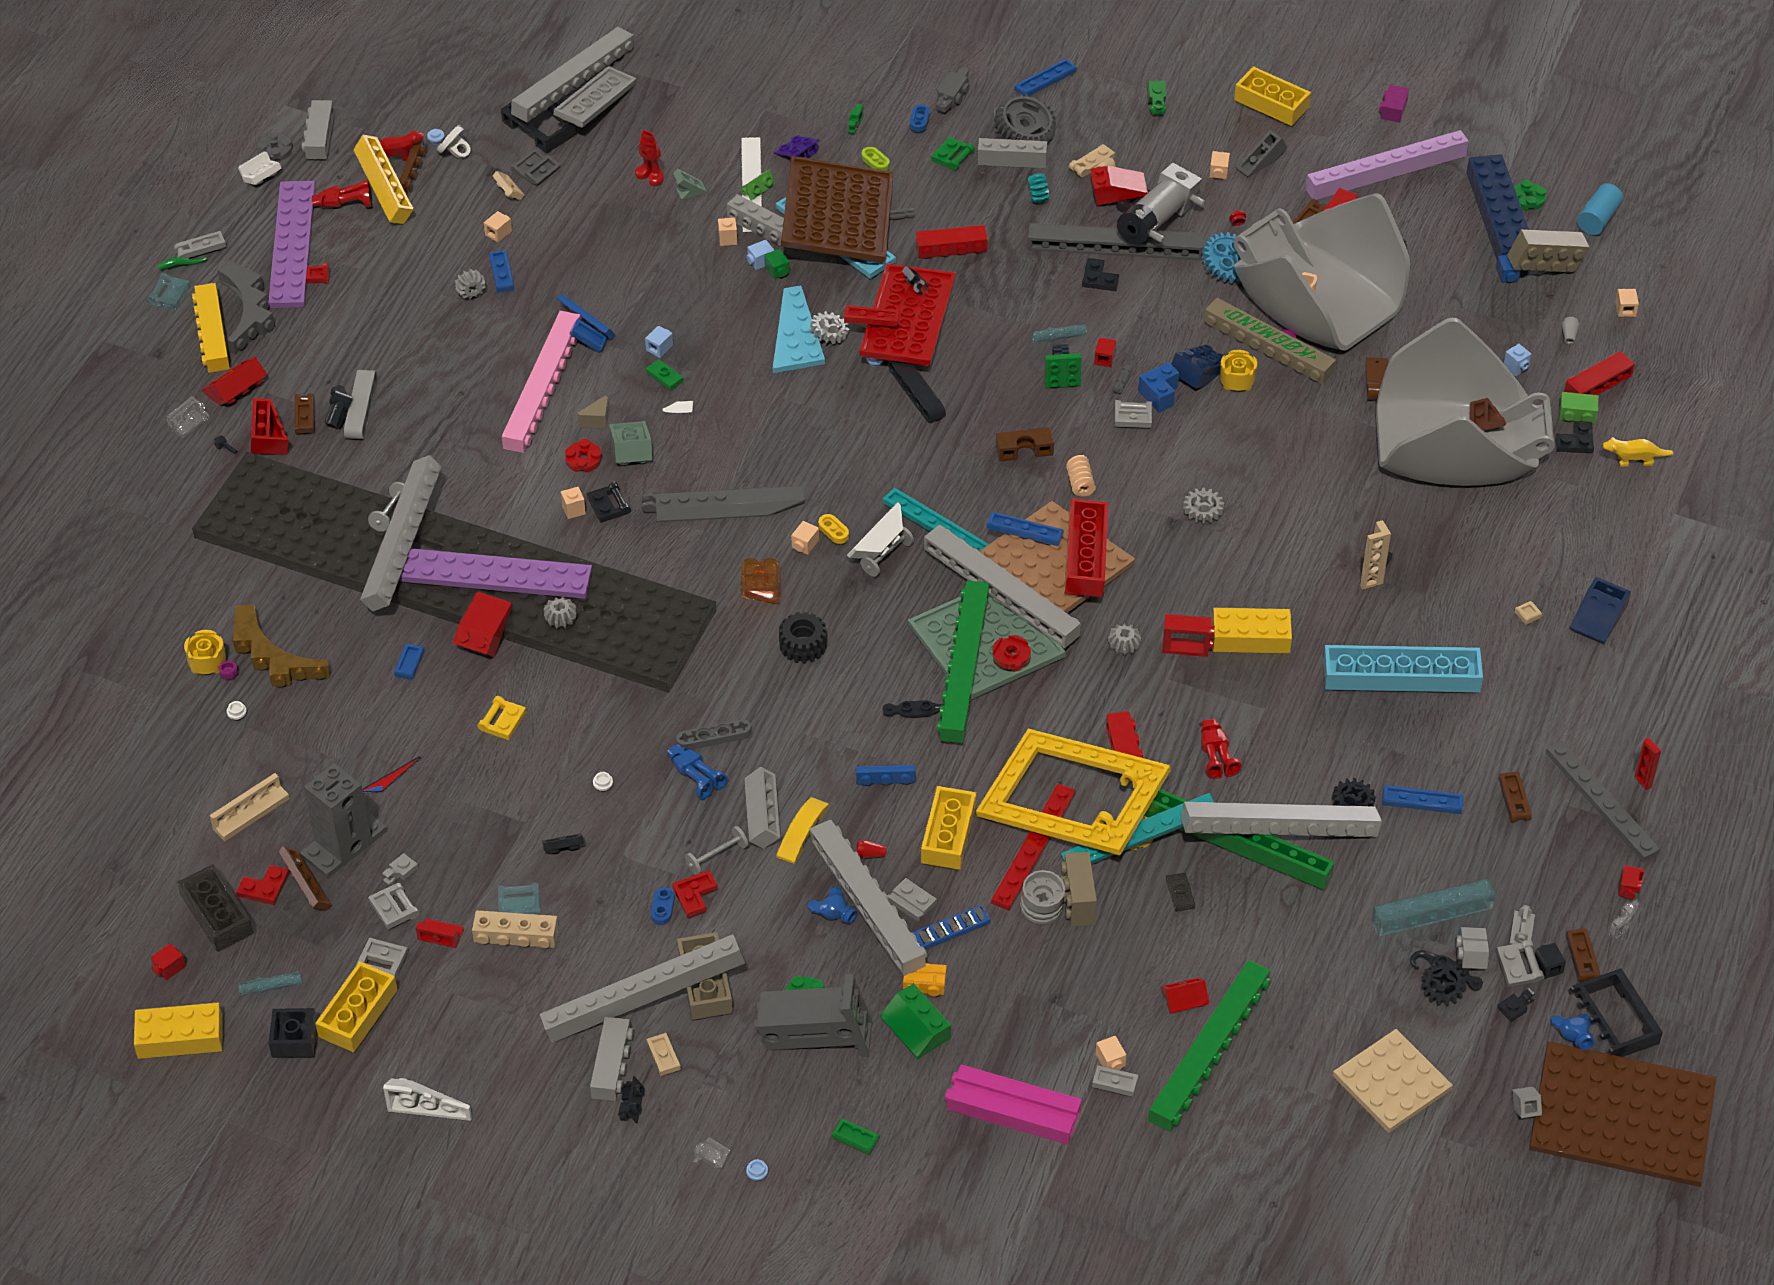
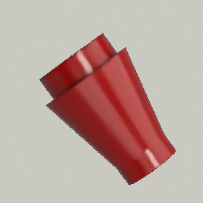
(869, 849)

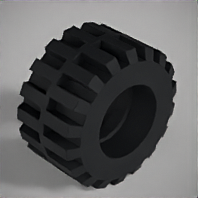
(802, 626)

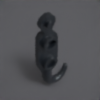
(912, 708)
(1473, 982)

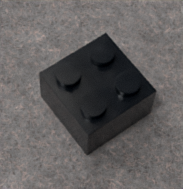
(292, 1032)

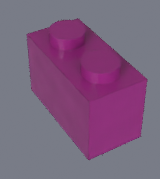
(1394, 103)

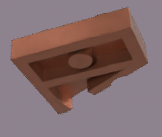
(1486, 415)

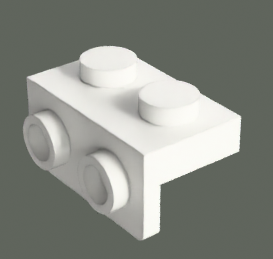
(258, 169)

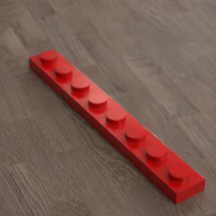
(1031, 851)

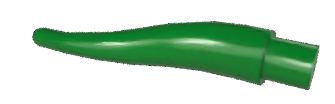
(179, 261)

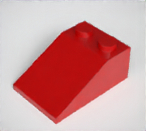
(1117, 184)
(483, 624)

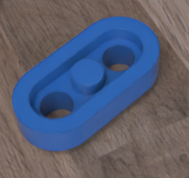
(919, 118)
(662, 904)

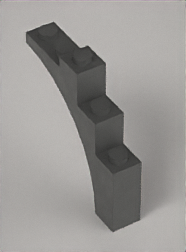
(255, 316)

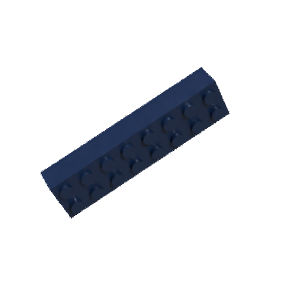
(1496, 201)

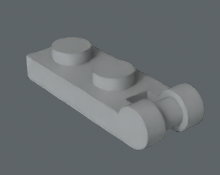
(200, 245)

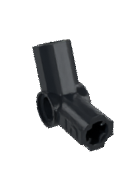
(339, 404)

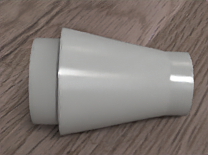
(1570, 328)

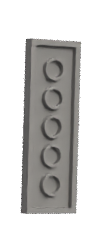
(595, 96)

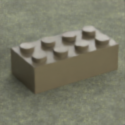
(1548, 251)
(711, 995)

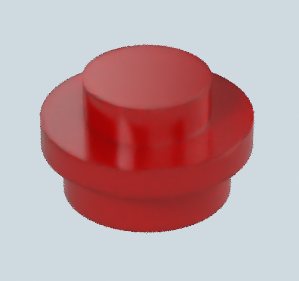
(1238, 218)

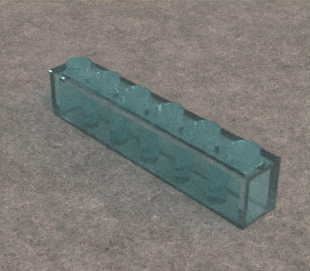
(1433, 907)

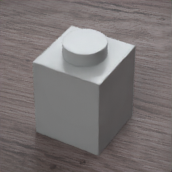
(1527, 1102)

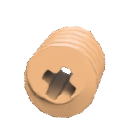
(1080, 476)

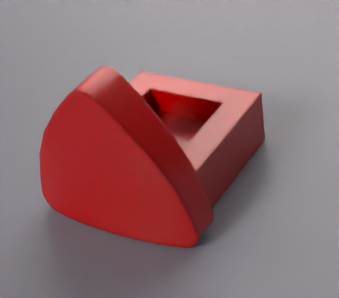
(318, 274)

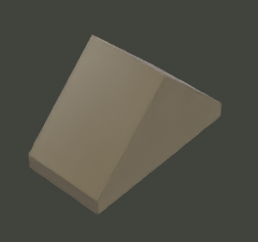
(594, 415)

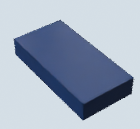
(588, 335)
(409, 661)

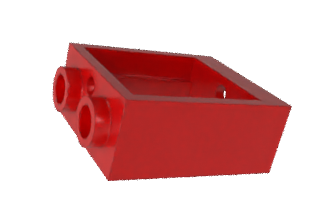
(1187, 625)

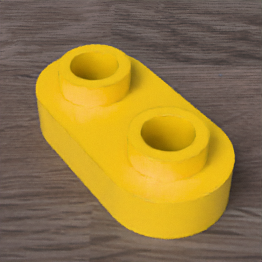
(833, 529)

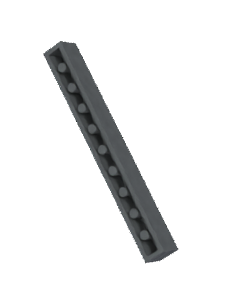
(1109, 242)

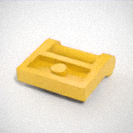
(507, 721)

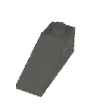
(1263, 154)

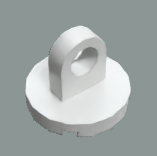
(452, 141)

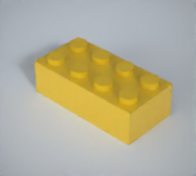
(1272, 96)
(1252, 630)
(948, 827)
(356, 1006)
(178, 1030)

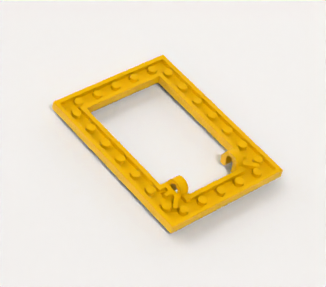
(1145, 775)

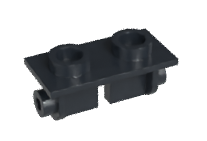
(633, 1092)

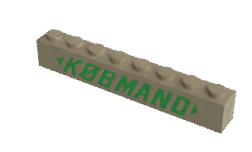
(1269, 340)

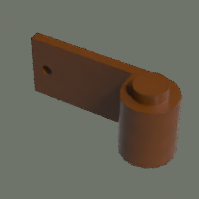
(1374, 376)

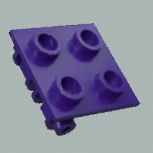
(799, 147)

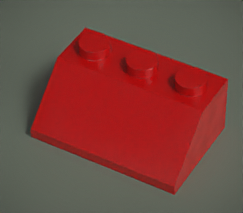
(235, 381)

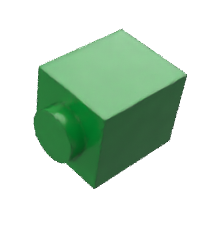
(776, 264)

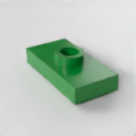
(664, 374)
(855, 1136)

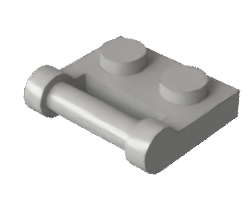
(1133, 414)
(389, 910)
(384, 953)
(1513, 966)

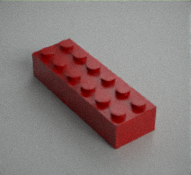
(1086, 548)

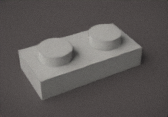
(1115, 1081)

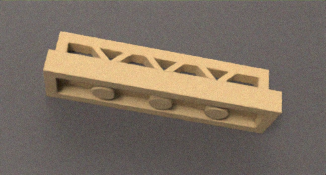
(1375, 556)
(249, 809)

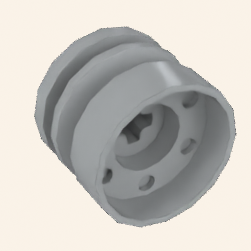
(1042, 897)

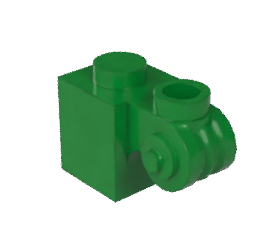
(1156, 97)

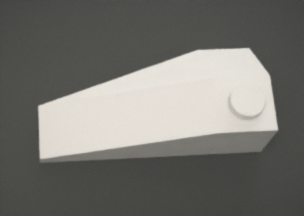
(414, 1098)

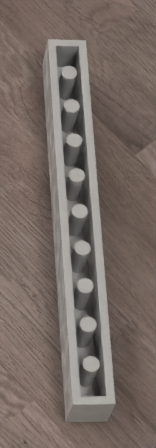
(572, 74)
(400, 533)
(1003, 586)
(1280, 819)
(868, 898)
(642, 988)

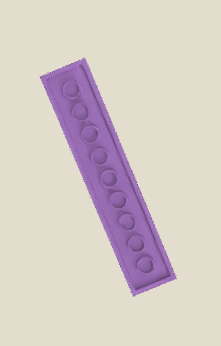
(291, 244)
(496, 573)

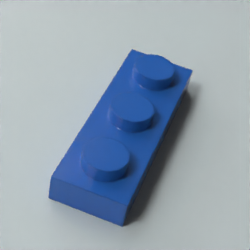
(885, 774)

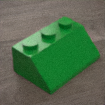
(916, 1021)

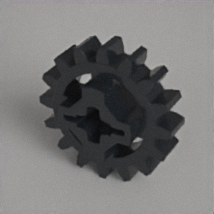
(1353, 794)
(1436, 977)

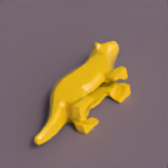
(1635, 450)

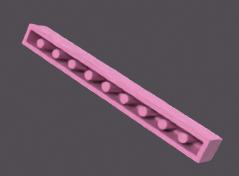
(540, 384)

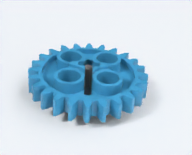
(1221, 256)

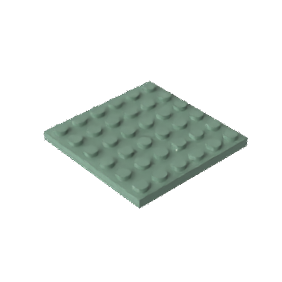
(936, 633)

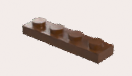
(412, 164)
(305, 878)

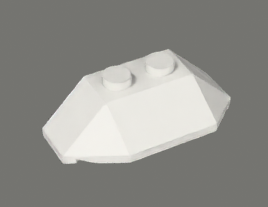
(882, 534)

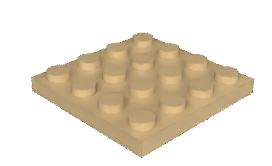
(1392, 1080)

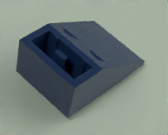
(1198, 365)
(1600, 610)

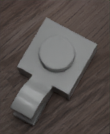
(401, 867)

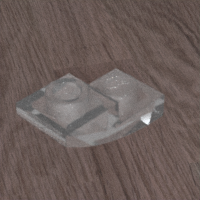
(1627, 917)

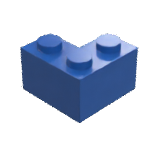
(1159, 386)

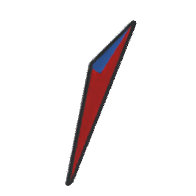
(384, 782)

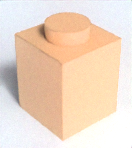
(1219, 165)
(497, 226)
(727, 231)
(1626, 302)
(573, 502)
(805, 537)
(1111, 1053)

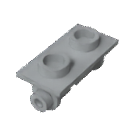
(1522, 925)

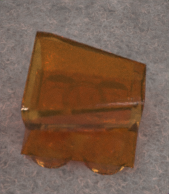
(761, 580)

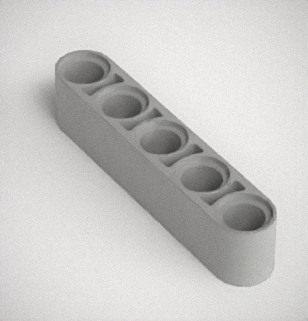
(361, 404)

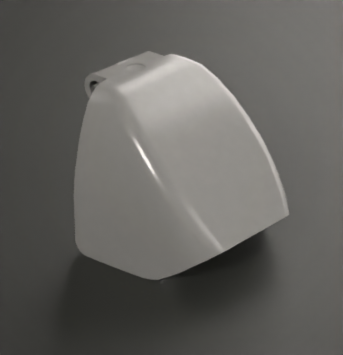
(1357, 265)
(1427, 406)

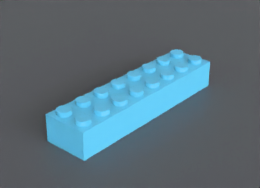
(1402, 668)

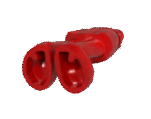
(651, 153)
(337, 196)
(1214, 741)

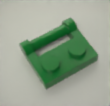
(948, 150)

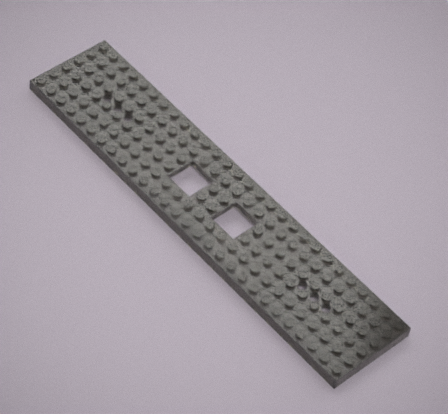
(646, 649)

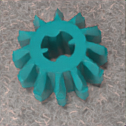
(1038, 188)

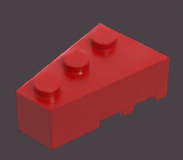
(266, 430)

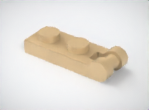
(1090, 160)

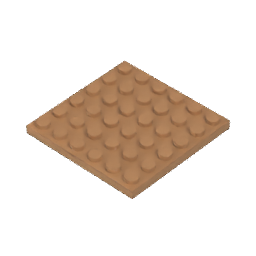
(1043, 564)

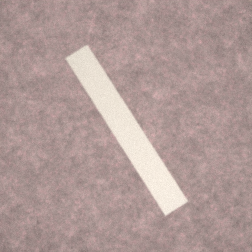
(751, 165)

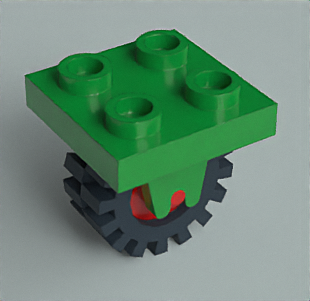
(1062, 368)

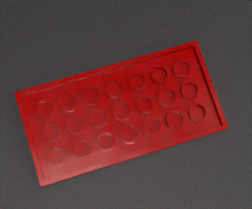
(919, 316)

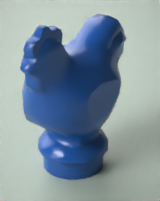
(834, 907)
(1575, 1030)

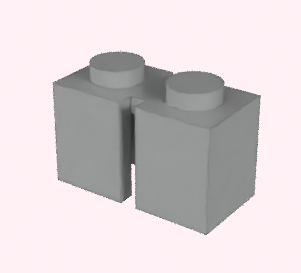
(1473, 948)

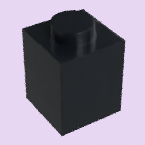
(1550, 960)

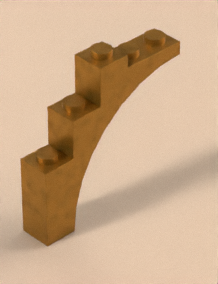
(265, 655)

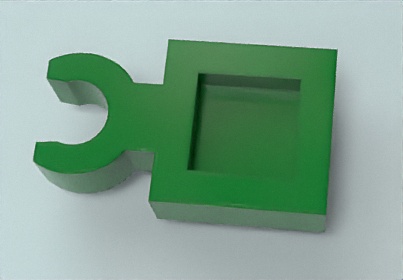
(856, 118)

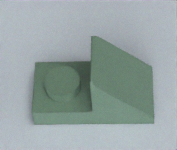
(688, 185)

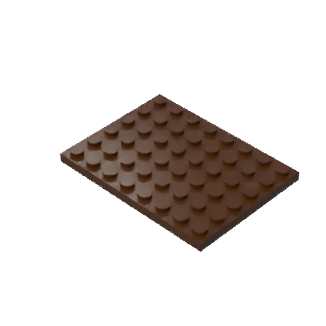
(837, 209)
(1624, 1114)

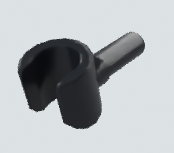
(220, 441)

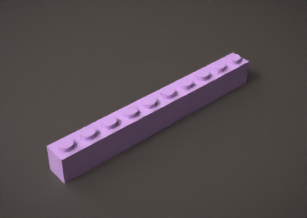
(1387, 165)

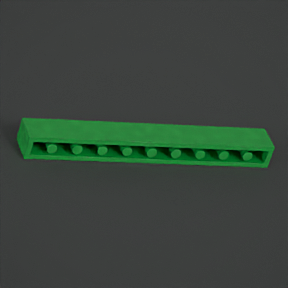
(964, 662)
(1260, 848)
(1209, 1046)

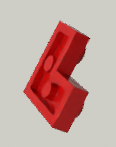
(264, 890)
(690, 892)

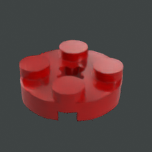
(581, 448)
(1011, 661)

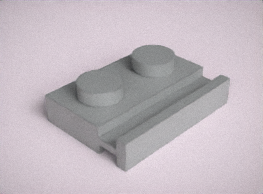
(912, 899)

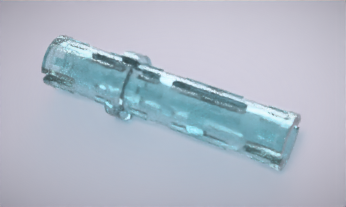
(1052, 333)
(267, 983)

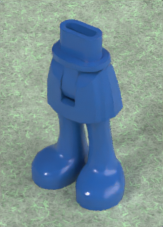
(689, 762)

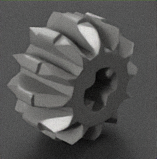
(470, 283)
(560, 612)
(1124, 639)

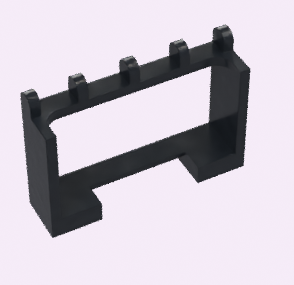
(542, 141)
(1625, 989)

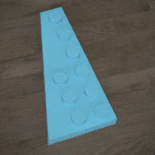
(795, 342)

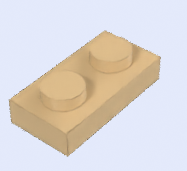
(506, 183)
(663, 1054)

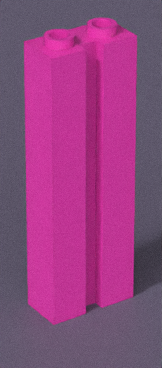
(1013, 1104)

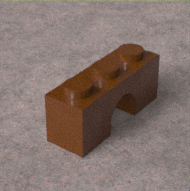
(1038, 440)

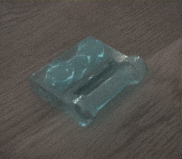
(173, 294)
(520, 905)

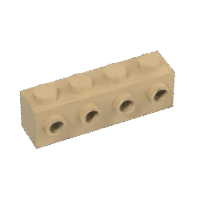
(515, 929)

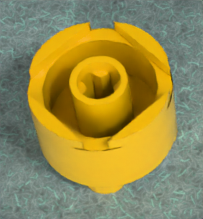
(1238, 370)
(205, 652)

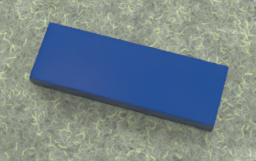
(501, 271)

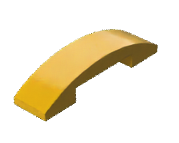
(799, 829)

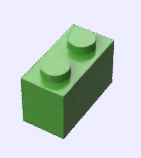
(1578, 407)

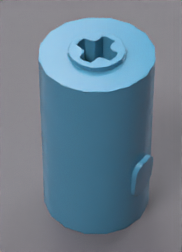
(1600, 209)

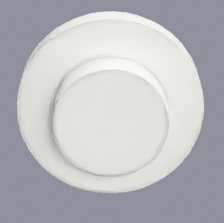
(236, 710)
(602, 781)

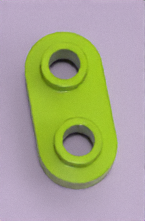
(875, 158)

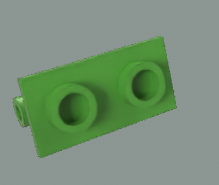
(758, 185)

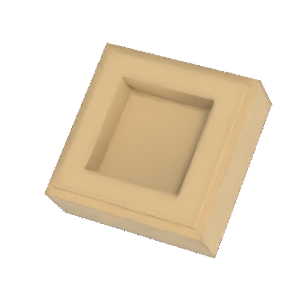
(1528, 612)

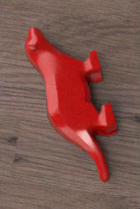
(401, 145)

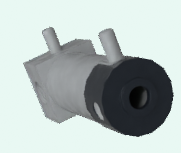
(1173, 194)

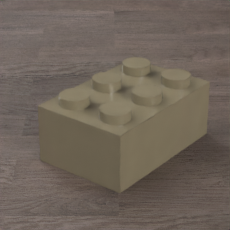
(1079, 889)

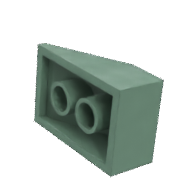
(631, 442)

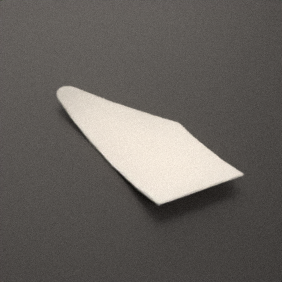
(679, 407)

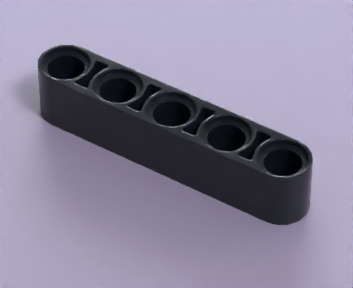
(917, 390)

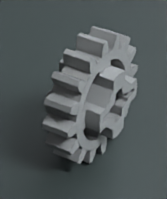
(829, 327)
(1203, 505)

